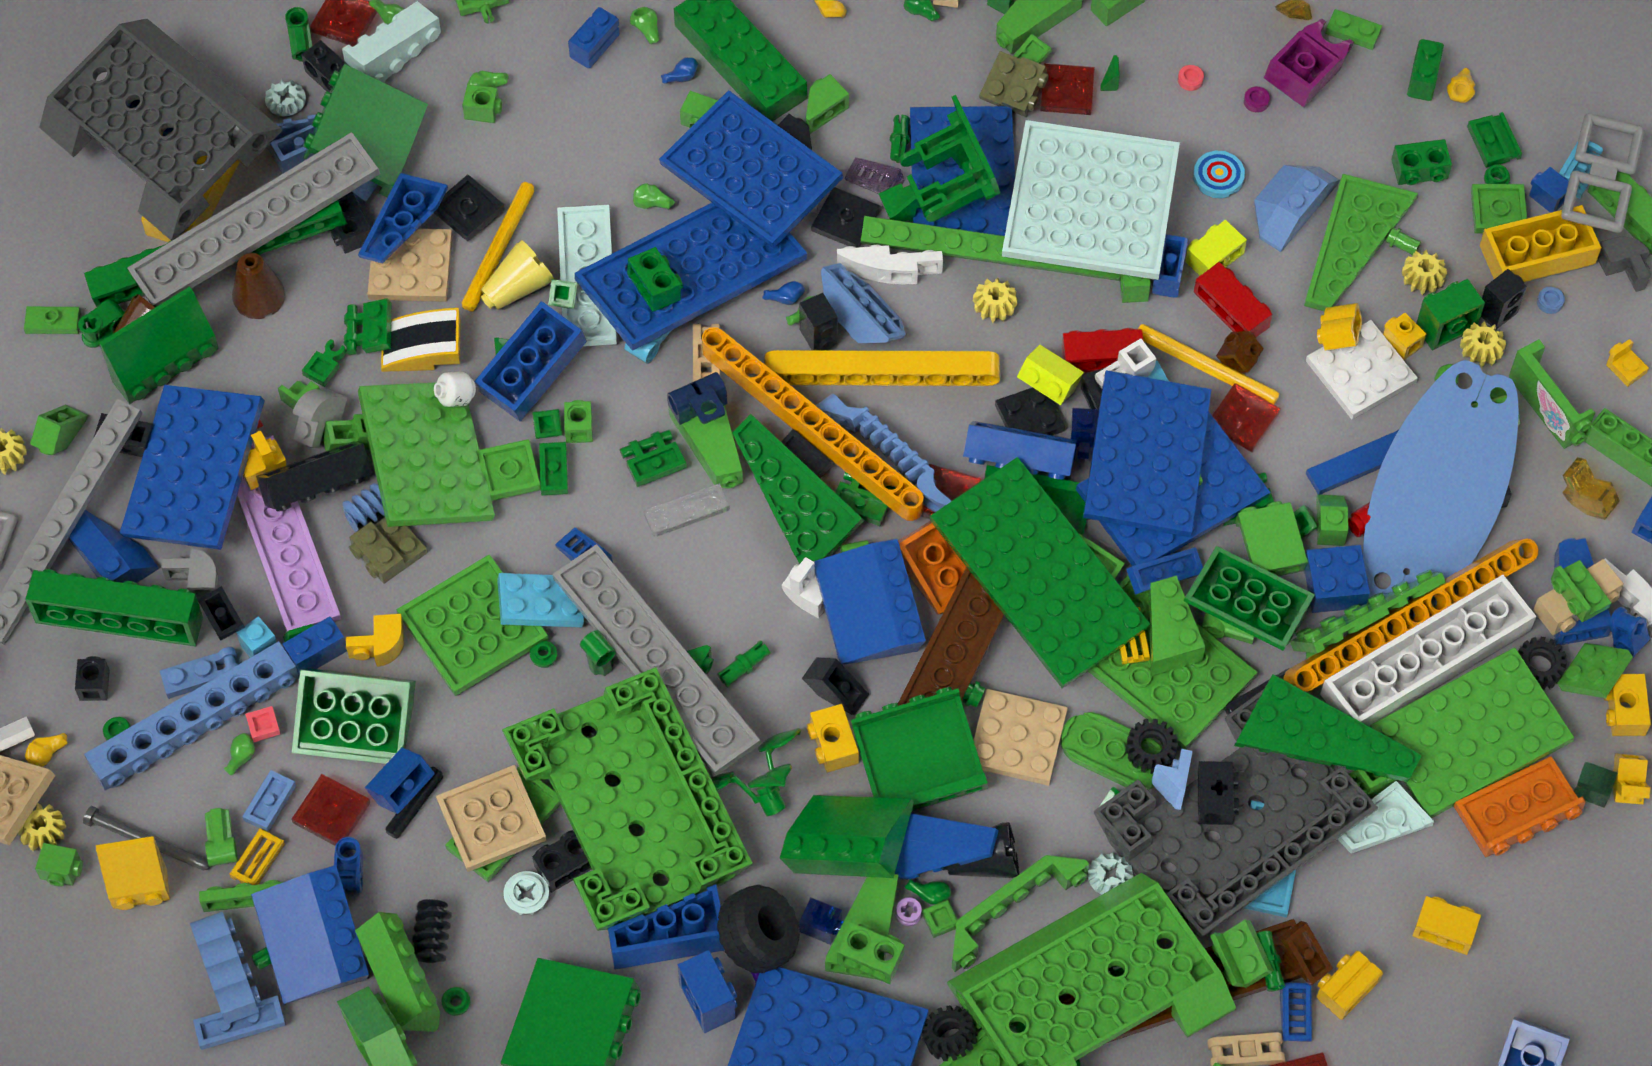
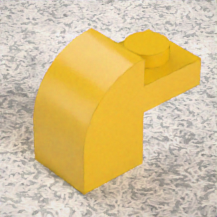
(262, 459)
(383, 645)
(1630, 781)

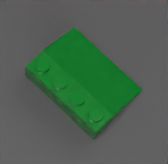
(158, 346)
(1250, 598)
(352, 715)
(847, 836)

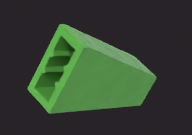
(1031, 17)
(713, 448)
(871, 907)

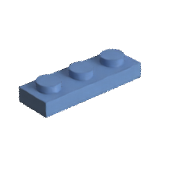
(213, 1031)

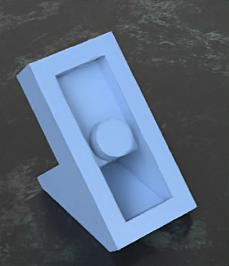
(1172, 780)

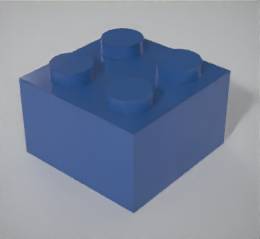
(1336, 578)
(707, 991)

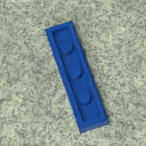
(1350, 465)

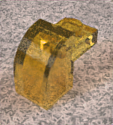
(1587, 493)

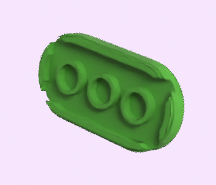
(1101, 748)

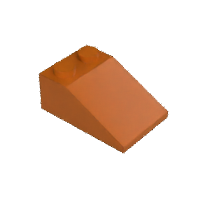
(932, 565)

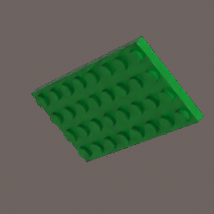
(1039, 572)

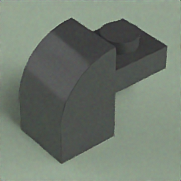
(1626, 255)

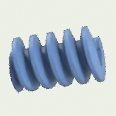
(363, 507)

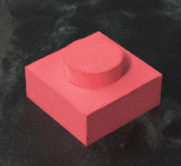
(262, 724)

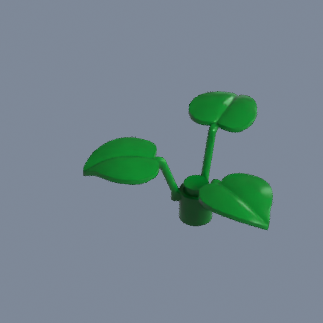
(769, 783)

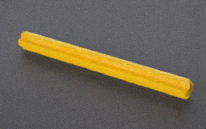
(498, 246)
(1206, 363)

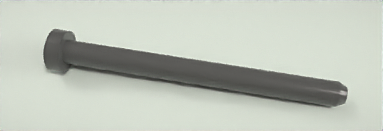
(93, 817)

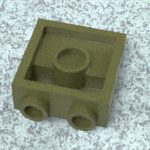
(1014, 83)
(386, 549)

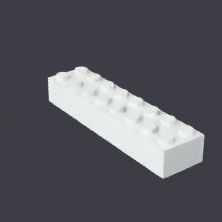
(1430, 653)

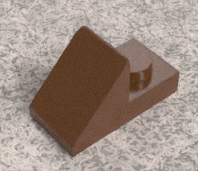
(1305, 953)

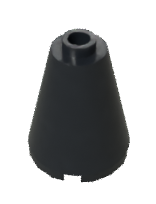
(1002, 864)

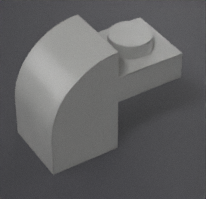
(313, 411)
(197, 569)

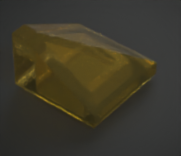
(1295, 9)

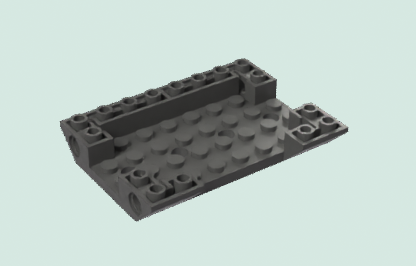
(173, 93)
(1255, 850)

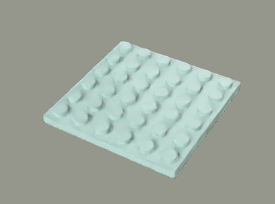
(1091, 199)

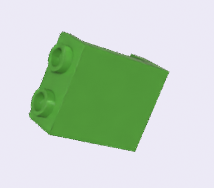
(1273, 538)

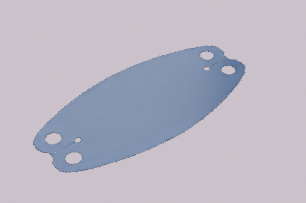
(1442, 480)

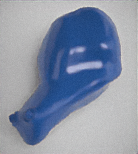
(683, 71)
(787, 294)

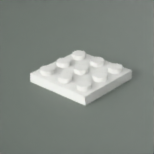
(1363, 373)

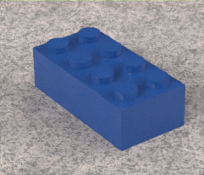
(530, 361)
(1034, 449)

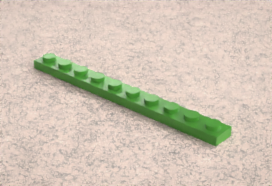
(955, 244)

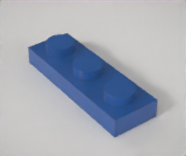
(1181, 564)

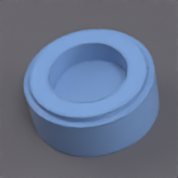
(1550, 300)

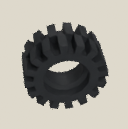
(1551, 653)
(1156, 731)
(954, 1044)

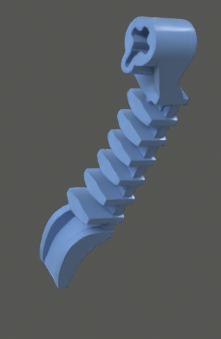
(908, 461)

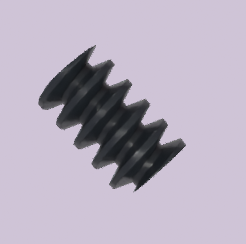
(429, 930)

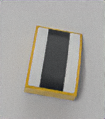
(423, 341)

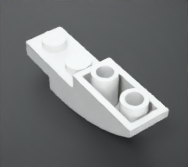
(881, 266)
(1636, 595)

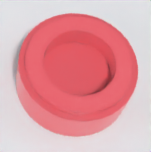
(1190, 77)

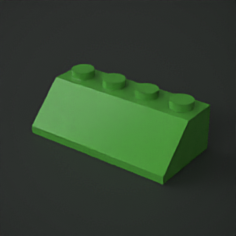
(399, 973)

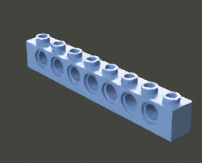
(198, 702)

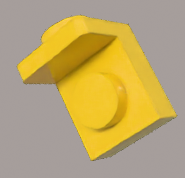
(1626, 363)

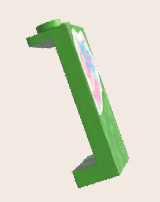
(1547, 399)

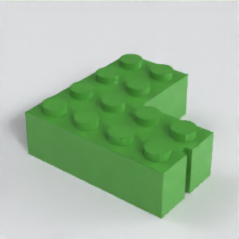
(375, 1030)

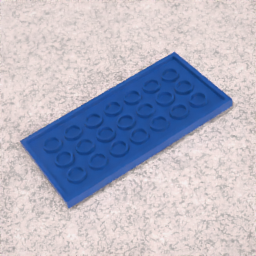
(711, 256)

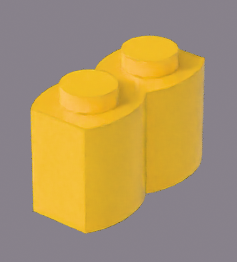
(1340, 326)

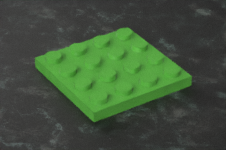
(462, 627)

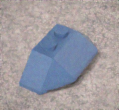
(1290, 202)
(860, 307)

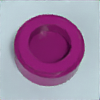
(1256, 99)

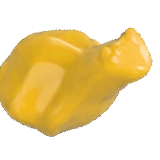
(831, 8)
(1461, 87)
(42, 748)

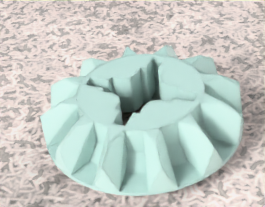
(290, 105)
(1096, 874)
(526, 880)

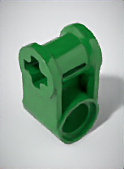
(100, 321)

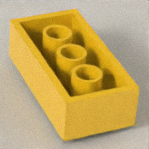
(1540, 246)

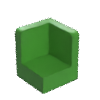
(295, 392)

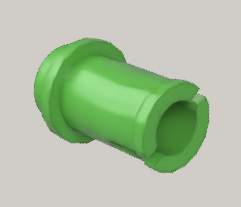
(1402, 241)

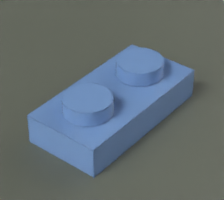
(269, 801)

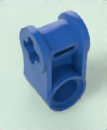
(1628, 631)
(349, 868)

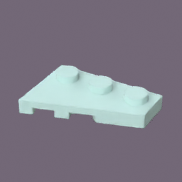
(1395, 817)

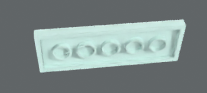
(583, 241)

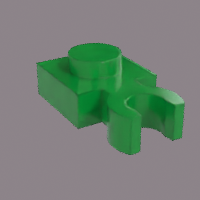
(324, 366)

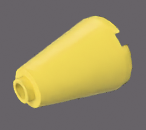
(515, 277)

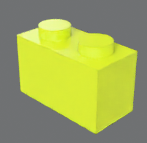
(1219, 244)
(1050, 374)

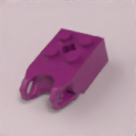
(1306, 63)

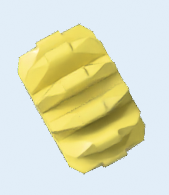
(1424, 272)
(995, 300)
(1483, 344)
(11, 450)
(38, 819)

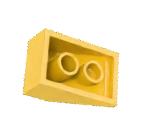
(133, 873)

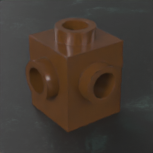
(1240, 351)

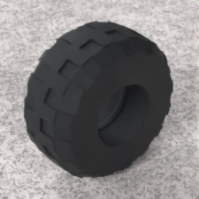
(758, 929)

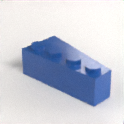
(669, 932)

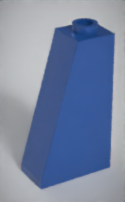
(1597, 627)

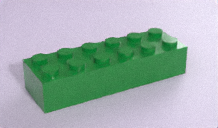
(741, 55)
(114, 607)

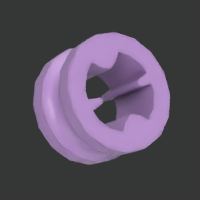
(902, 906)

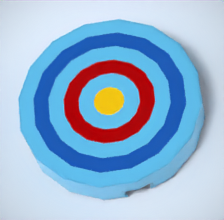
(1219, 174)

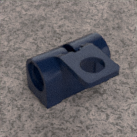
(699, 398)

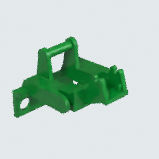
(936, 199)

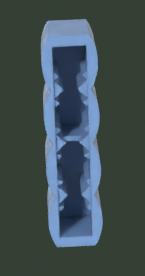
(224, 968)

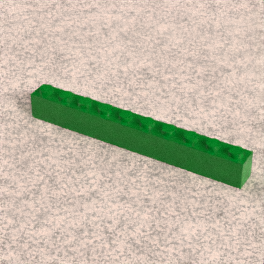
(116, 282)

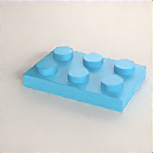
(535, 602)

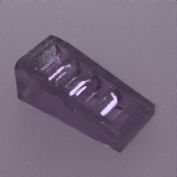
(891, 175)

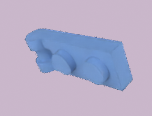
(195, 673)

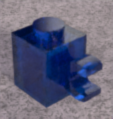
(1083, 429)
(821, 921)

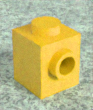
(1404, 335)

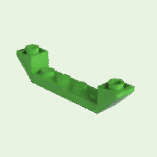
(1065, 870)

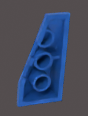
(403, 212)
(109, 552)
(939, 842)

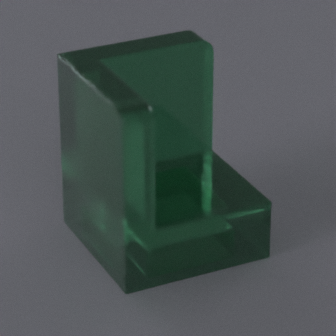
(1595, 784)

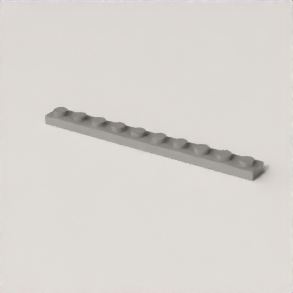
(66, 511)

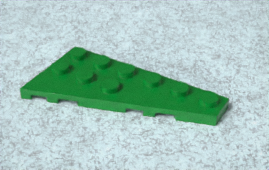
(803, 505)
(1314, 731)

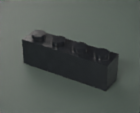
(314, 475)

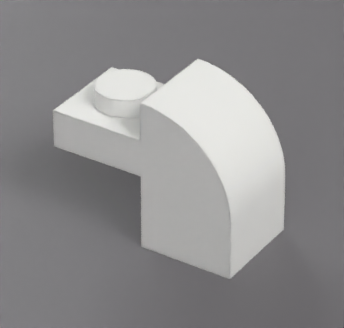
(1132, 360)
(803, 588)

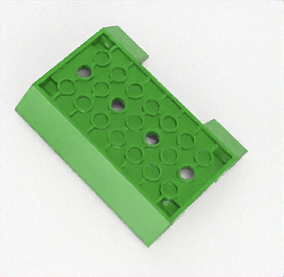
(659, 788)
(1075, 959)

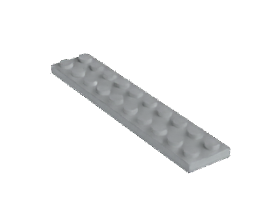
(254, 220)
(646, 643)

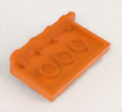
(1519, 807)

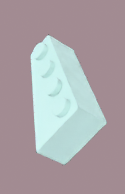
(393, 43)

